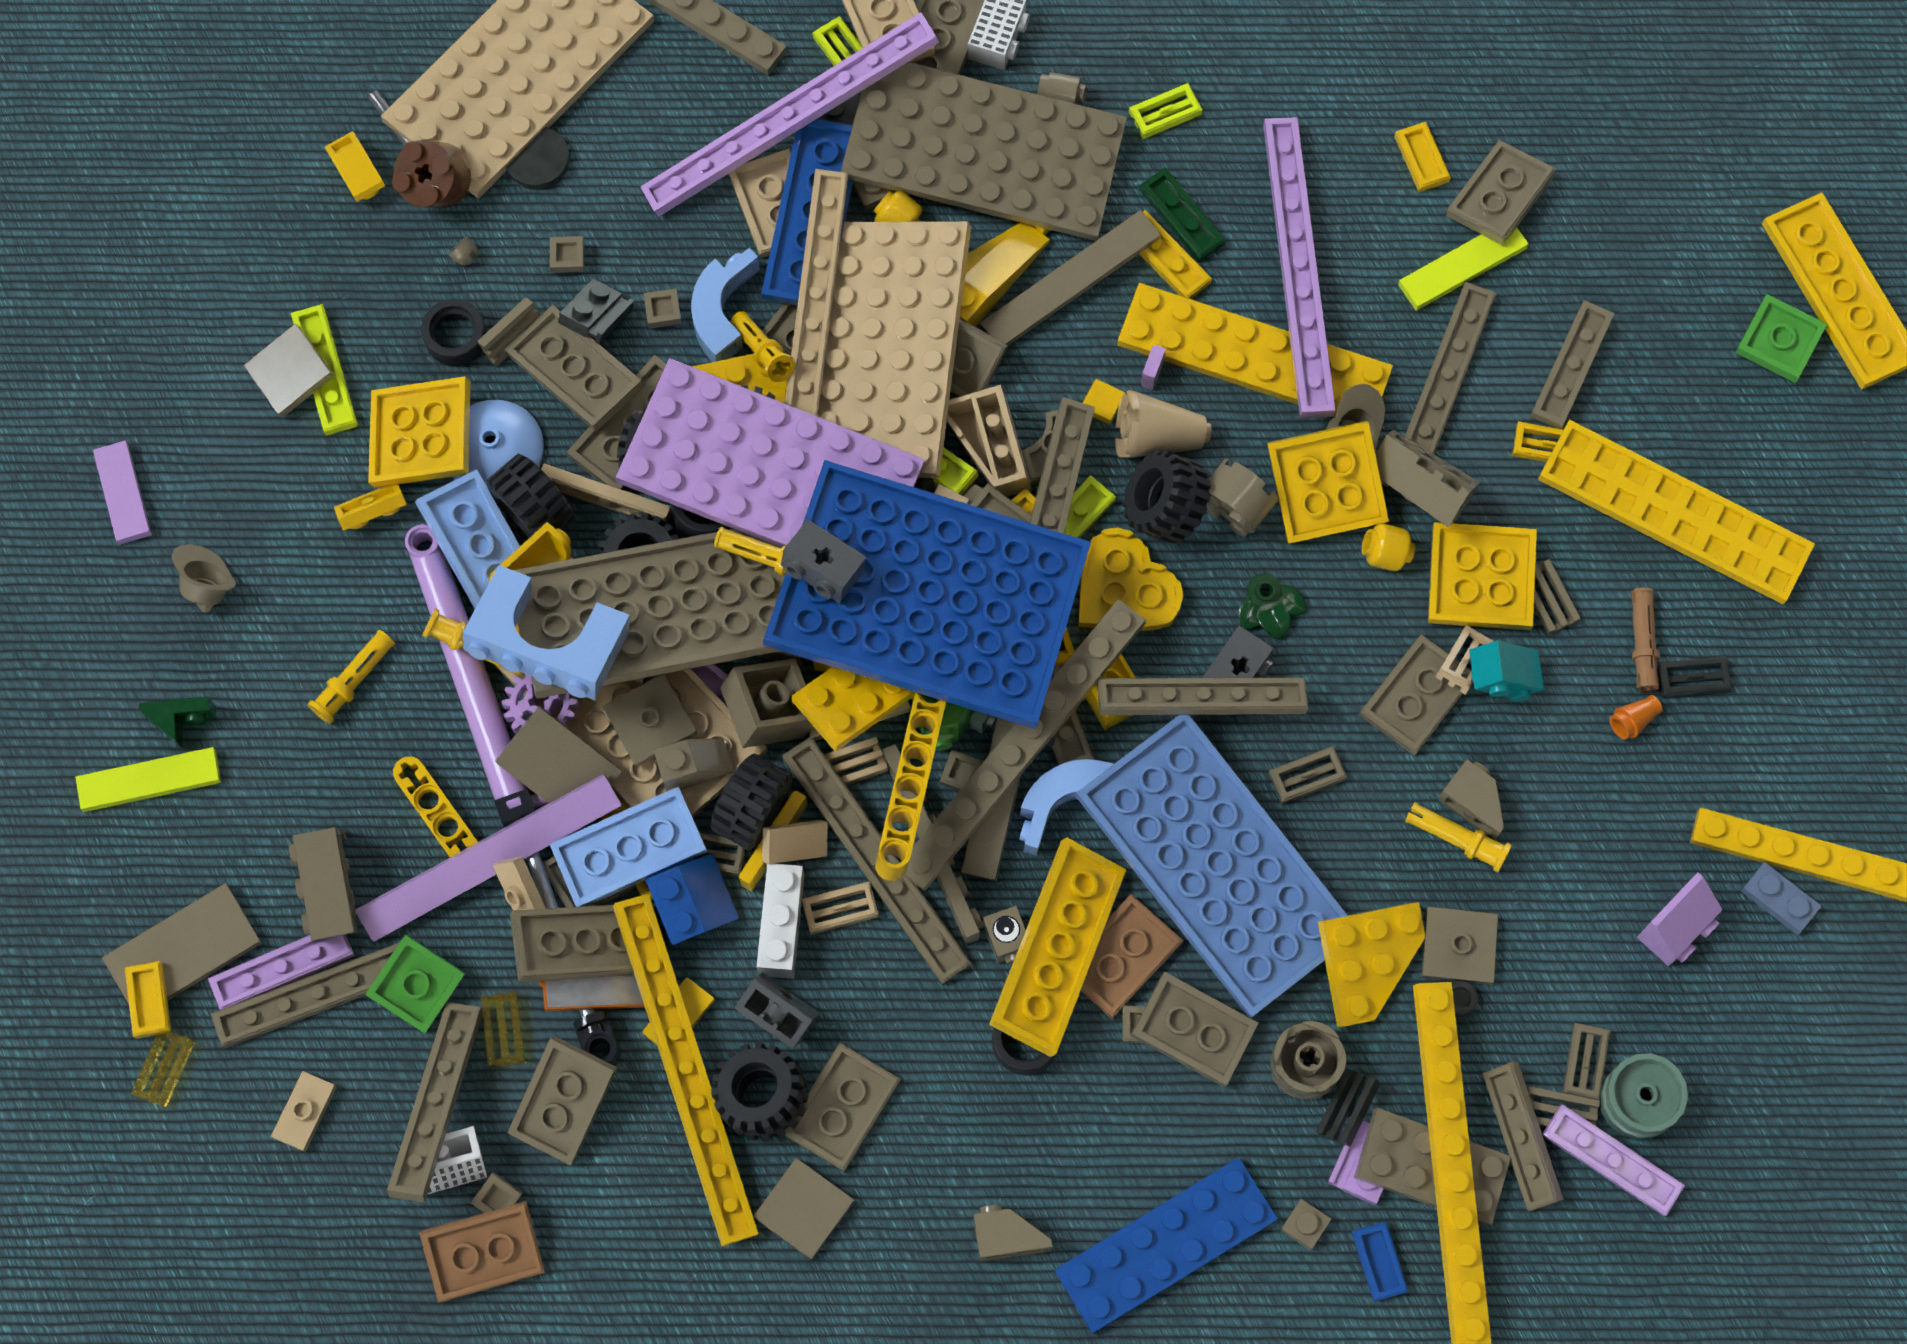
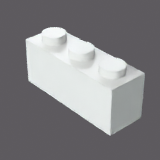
(780, 920)

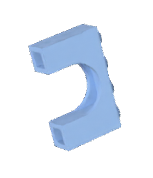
(575, 667)

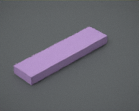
(278, 968)
(1613, 1160)

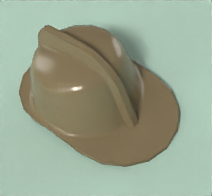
(1359, 405)
(202, 575)

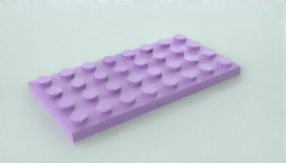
(744, 454)

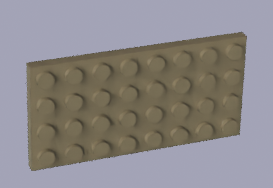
(986, 148)
(682, 600)

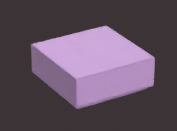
(1153, 367)

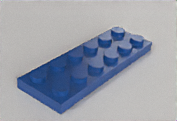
(814, 147)
(1165, 1245)

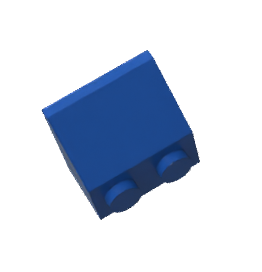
(692, 899)

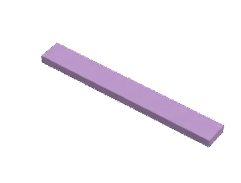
(476, 862)

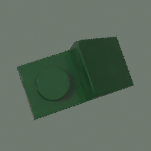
(171, 714)

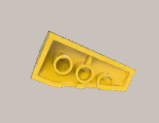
(995, 268)

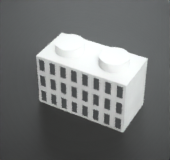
(996, 32)
(458, 1161)

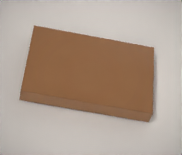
(1127, 955)
(482, 1251)

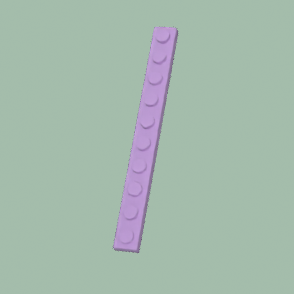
(789, 114)
(1299, 268)

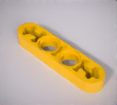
(436, 815)

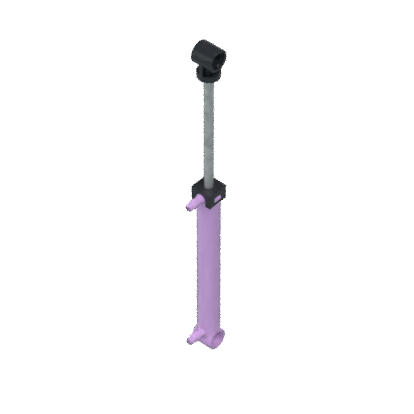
(490, 738)

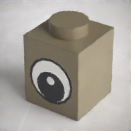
(1004, 934)

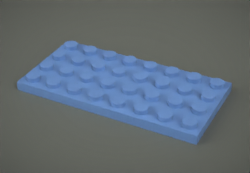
(1214, 862)

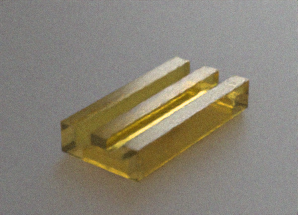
(499, 1000)
(174, 1075)

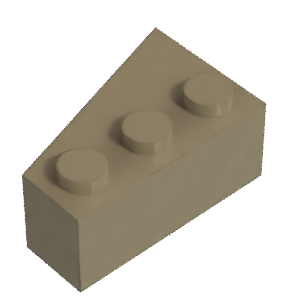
(1424, 478)
(324, 883)

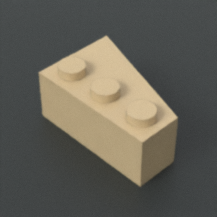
(989, 437)

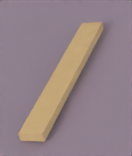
(816, 290)

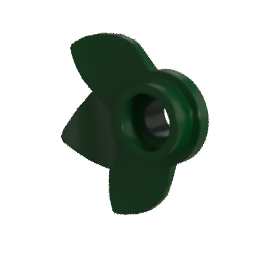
(1270, 611)

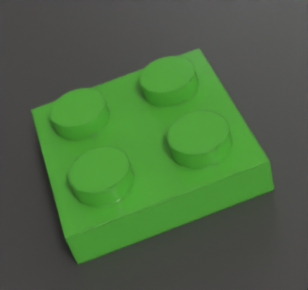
(1781, 338)
(415, 983)

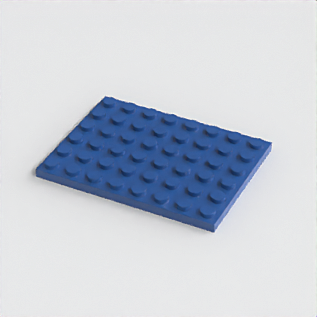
(946, 596)

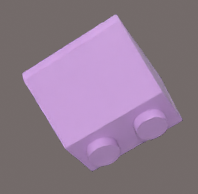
(1681, 921)

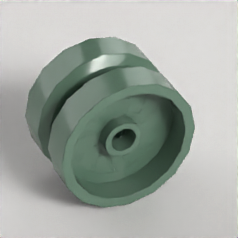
(1658, 1081)

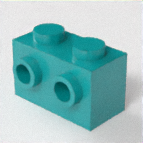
(1506, 670)

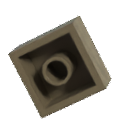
(762, 702)

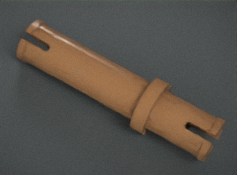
(1645, 651)

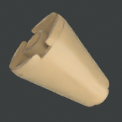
(1156, 425)

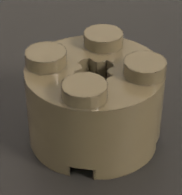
(1239, 497)
(1327, 1060)

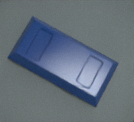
(1380, 1261)

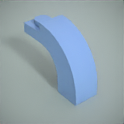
(715, 284)
(1050, 792)

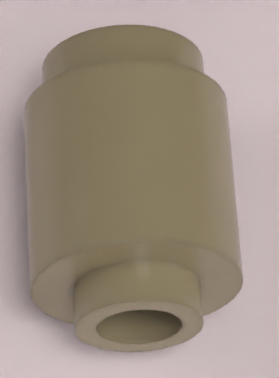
(1062, 87)

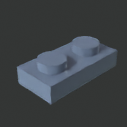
(1781, 898)

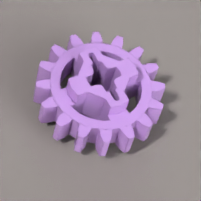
(523, 709)

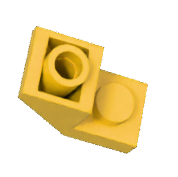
(355, 167)

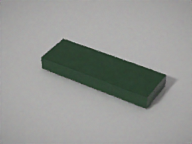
(1182, 215)

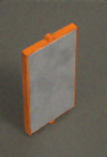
(592, 993)

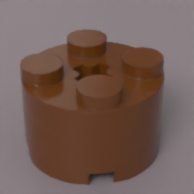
(431, 174)

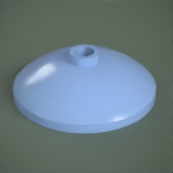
(514, 432)

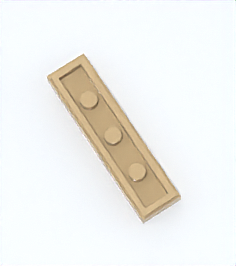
(606, 495)

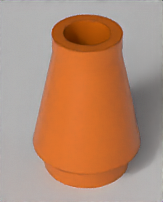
(1634, 717)

